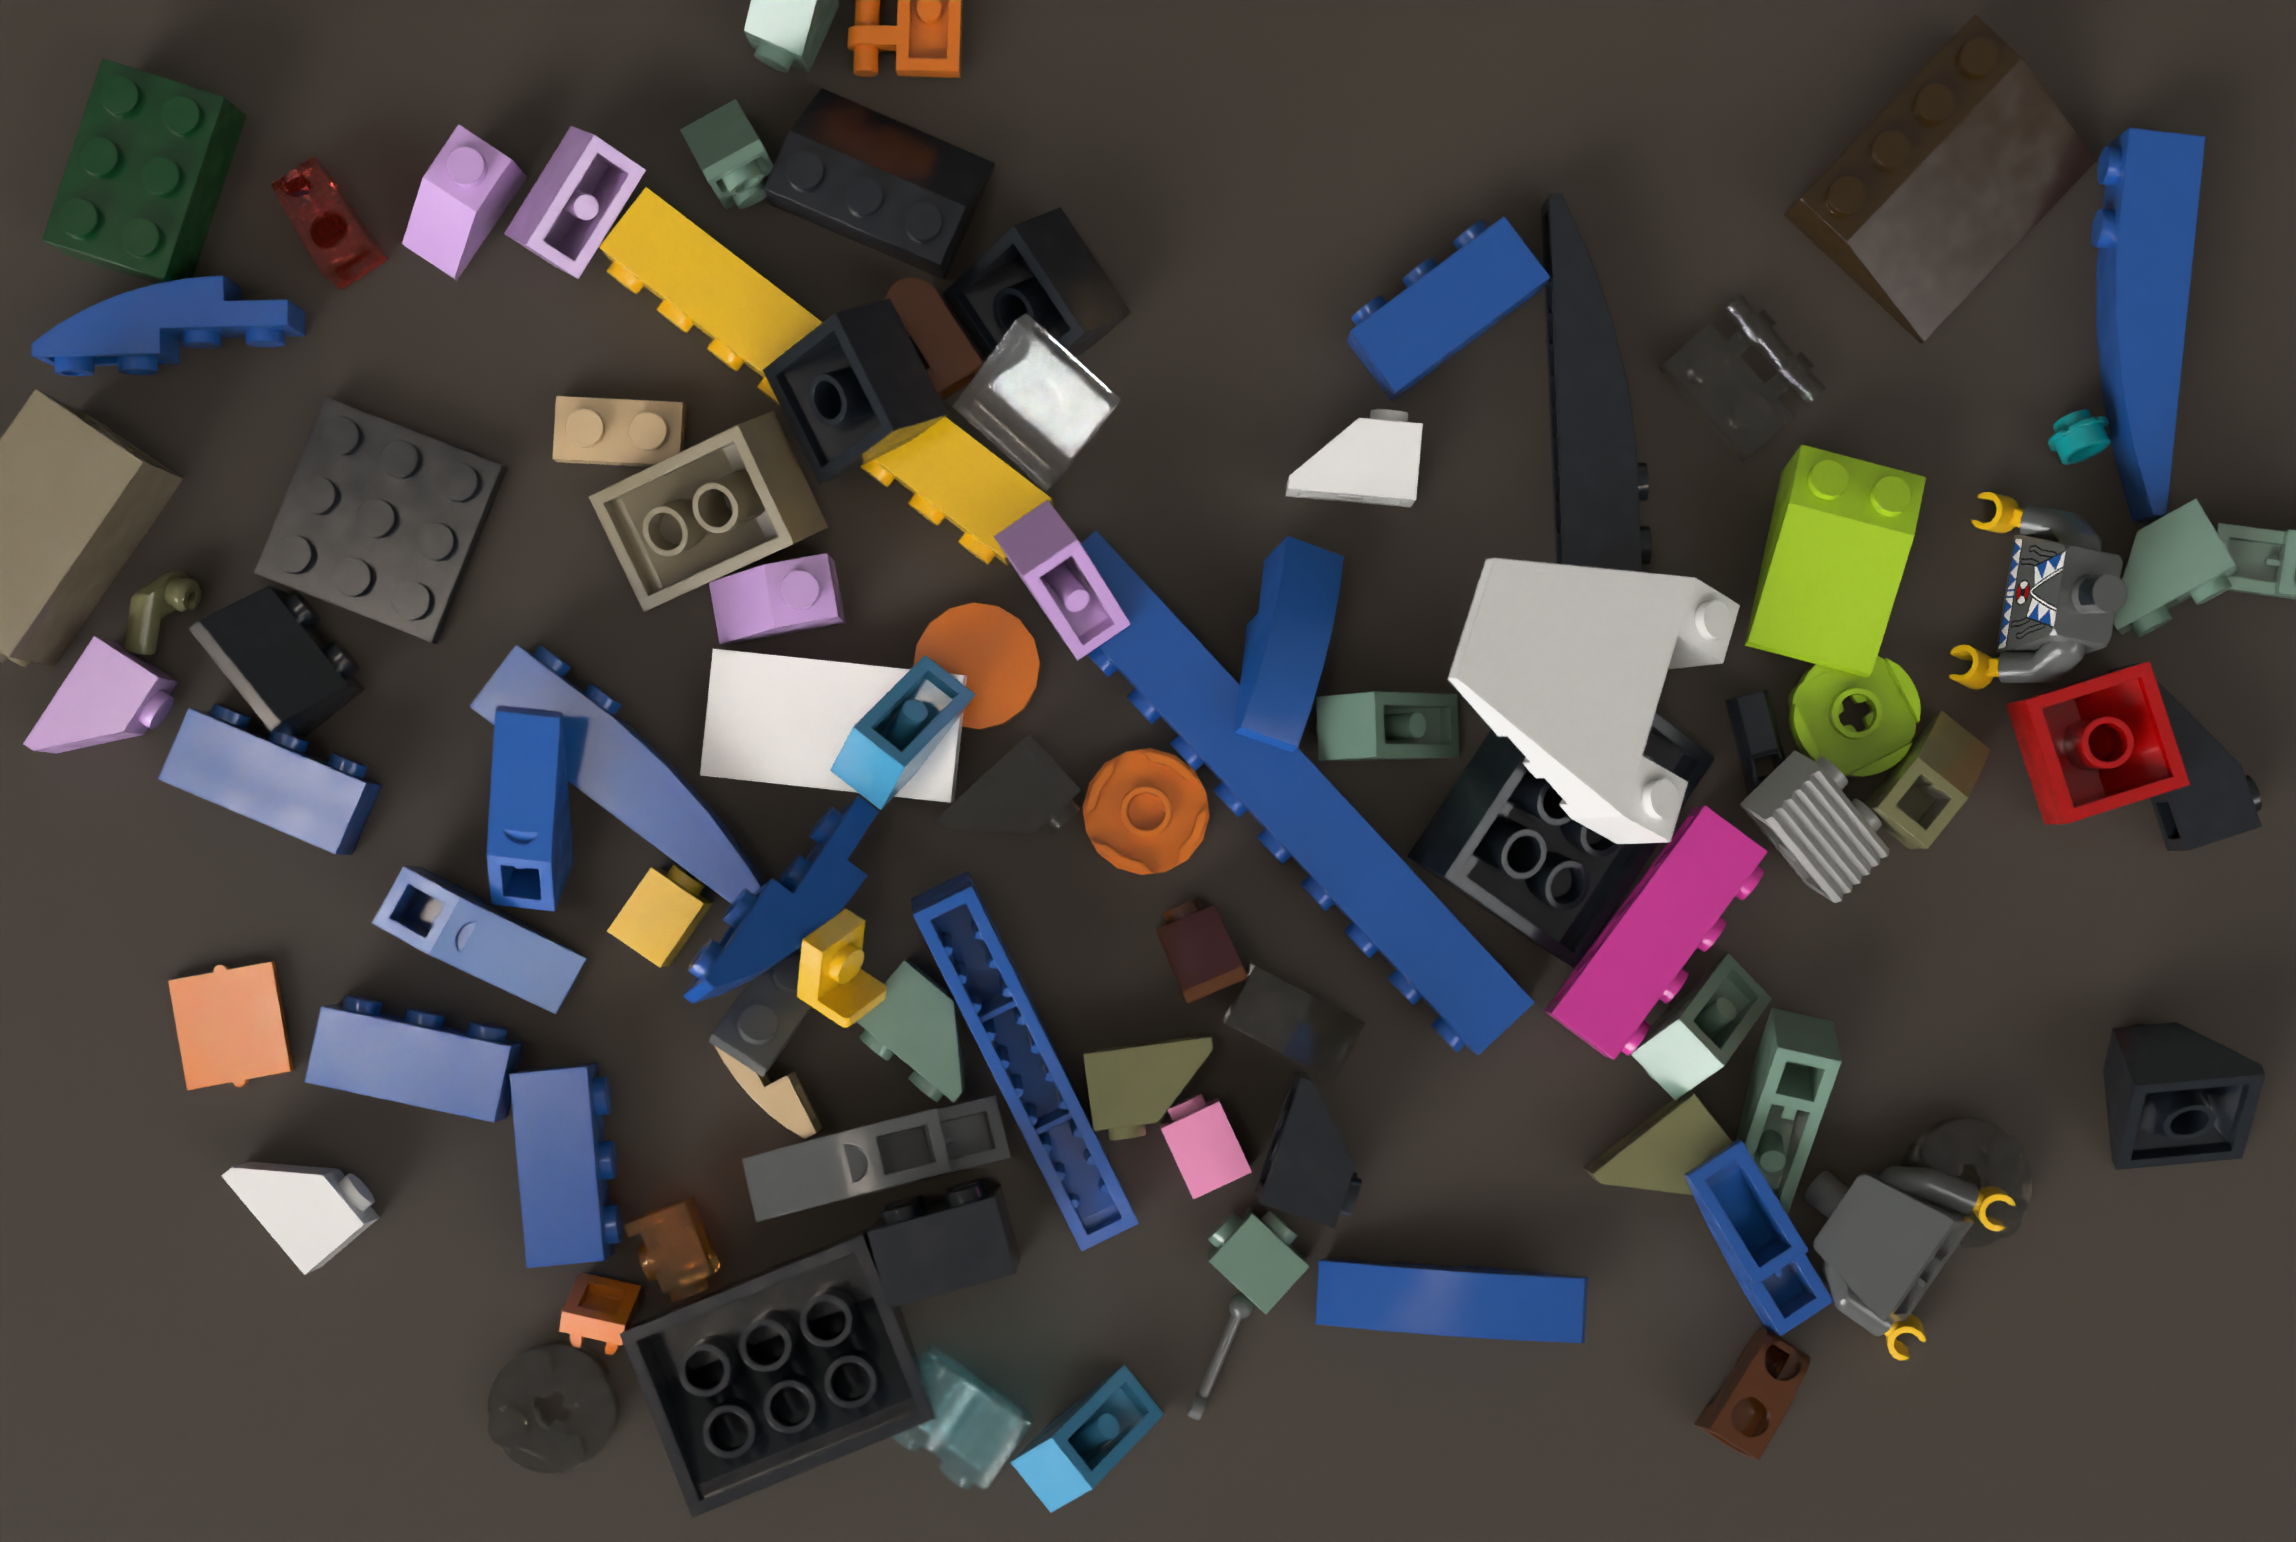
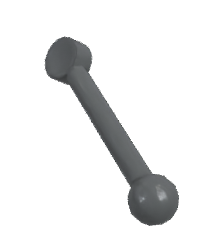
(1240, 1308)

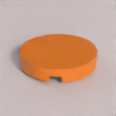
(994, 655)
(1146, 811)

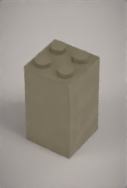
(68, 522)

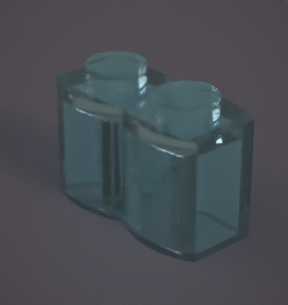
(973, 1423)

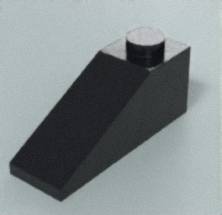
(2219, 796)

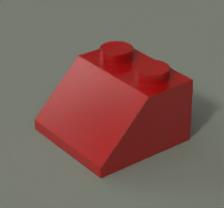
(2097, 744)

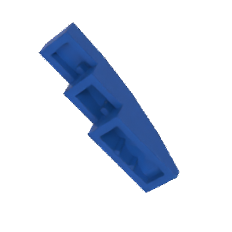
(1452, 1300)

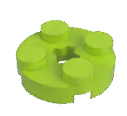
(1888, 726)

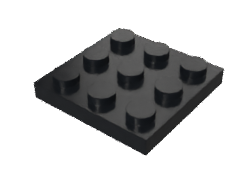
(381, 520)

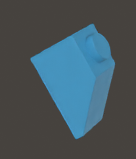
(901, 732)
(1087, 1439)

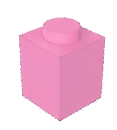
(1204, 1144)

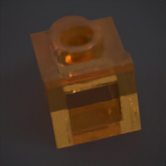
(675, 1248)

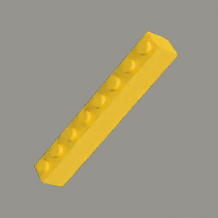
(758, 323)

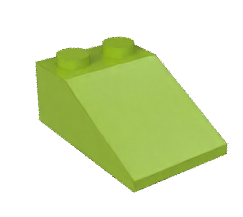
(1834, 559)

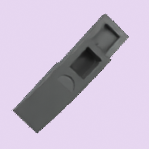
(875, 1158)

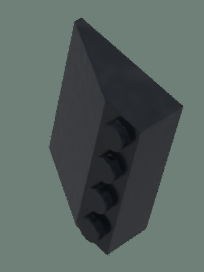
(1524, 857)
(778, 1373)

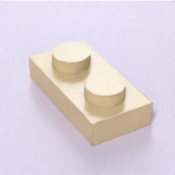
(617, 431)

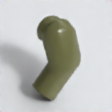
(152, 603)

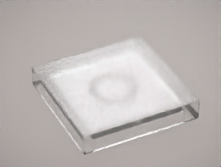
(1036, 402)

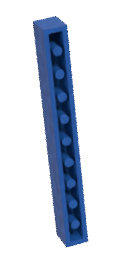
(1305, 818)

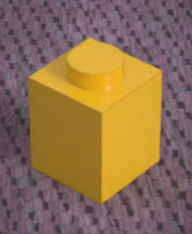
(661, 914)

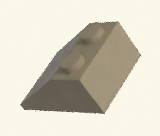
(708, 511)

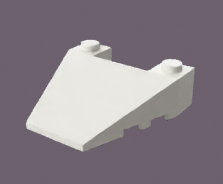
(1575, 675)

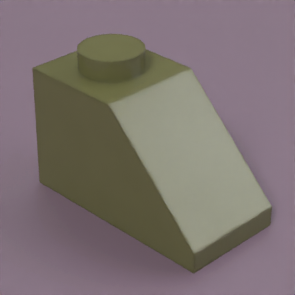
(1140, 1081)
(1662, 1148)

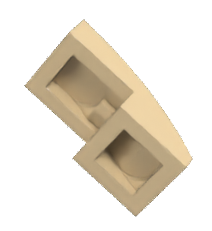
(782, 1099)

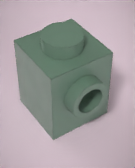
(1257, 1256)

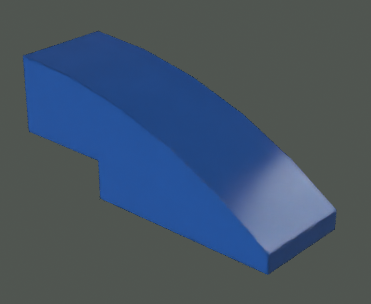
(1287, 642)
(1757, 1239)

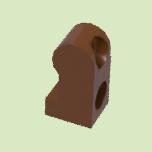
(935, 335)
(1756, 1394)

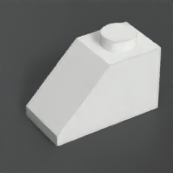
(1365, 463)
(305, 1208)

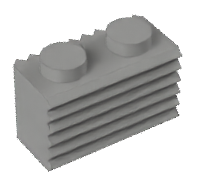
(1816, 825)

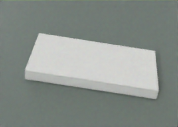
(791, 716)

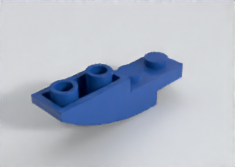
(147, 323)
(782, 913)

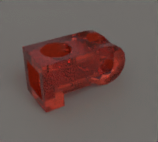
(327, 224)

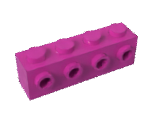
(1656, 933)

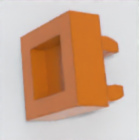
(599, 1310)

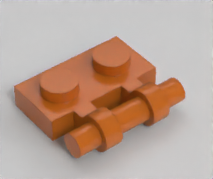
(924, 39)

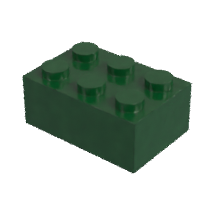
(144, 174)

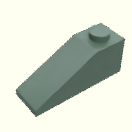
(1788, 1096)

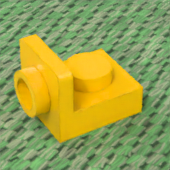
(832, 973)

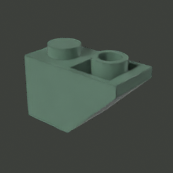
(730, 155)
(2169, 564)
(921, 1028)

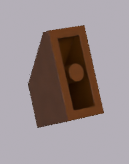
(1199, 950)

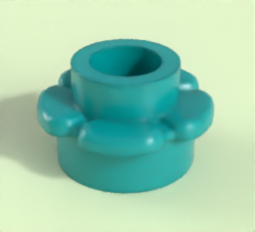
(2079, 437)

